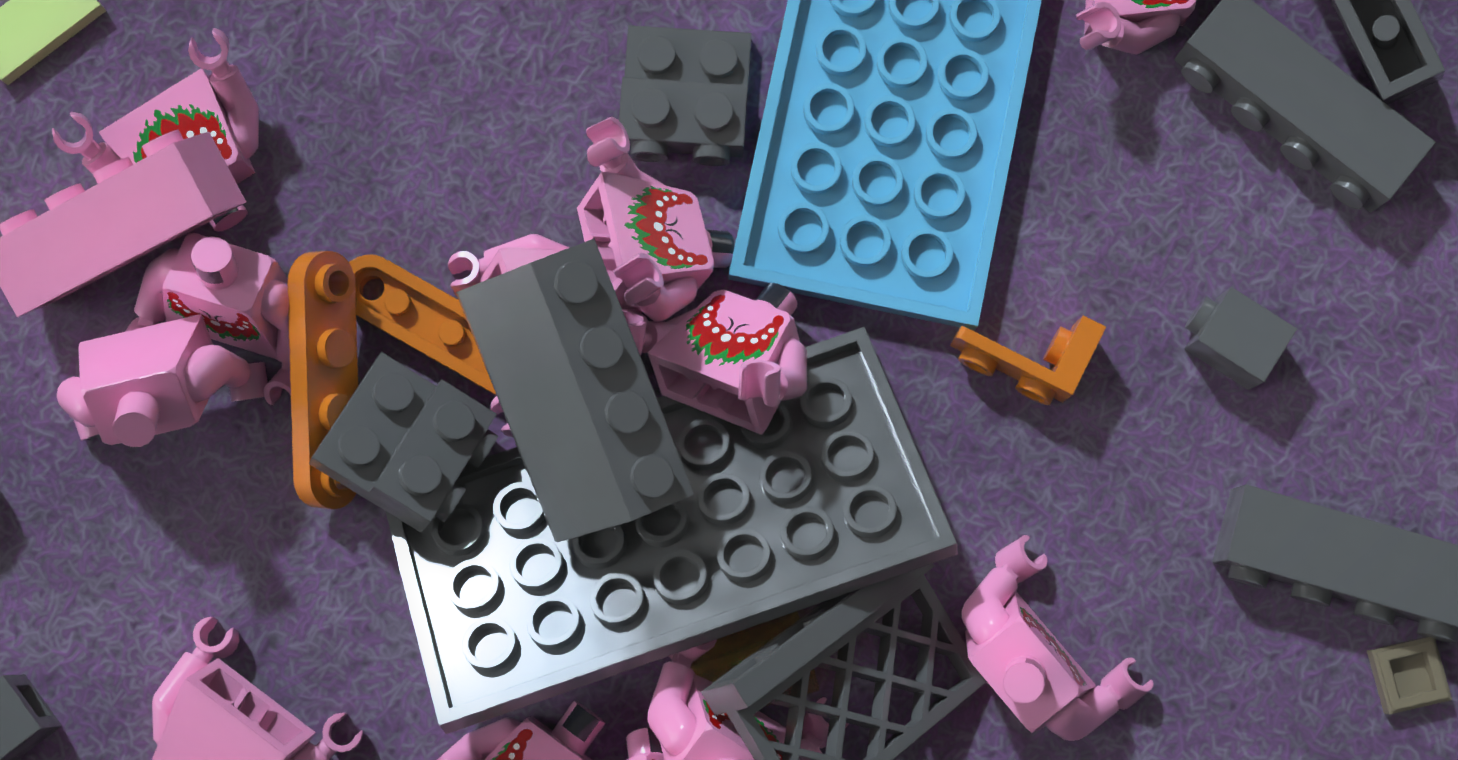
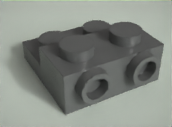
(685, 93)
(406, 443)

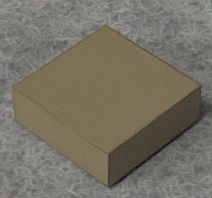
(1409, 675)

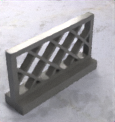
(834, 628)

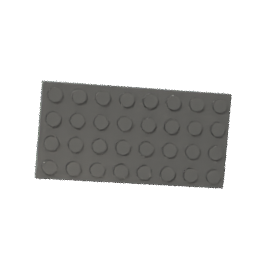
(772, 528)

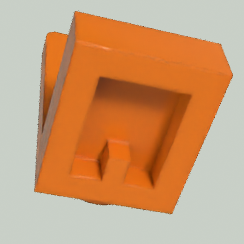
(1067, 353)

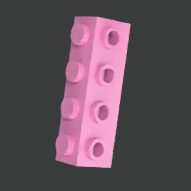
(115, 221)

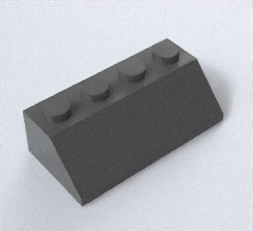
(575, 392)

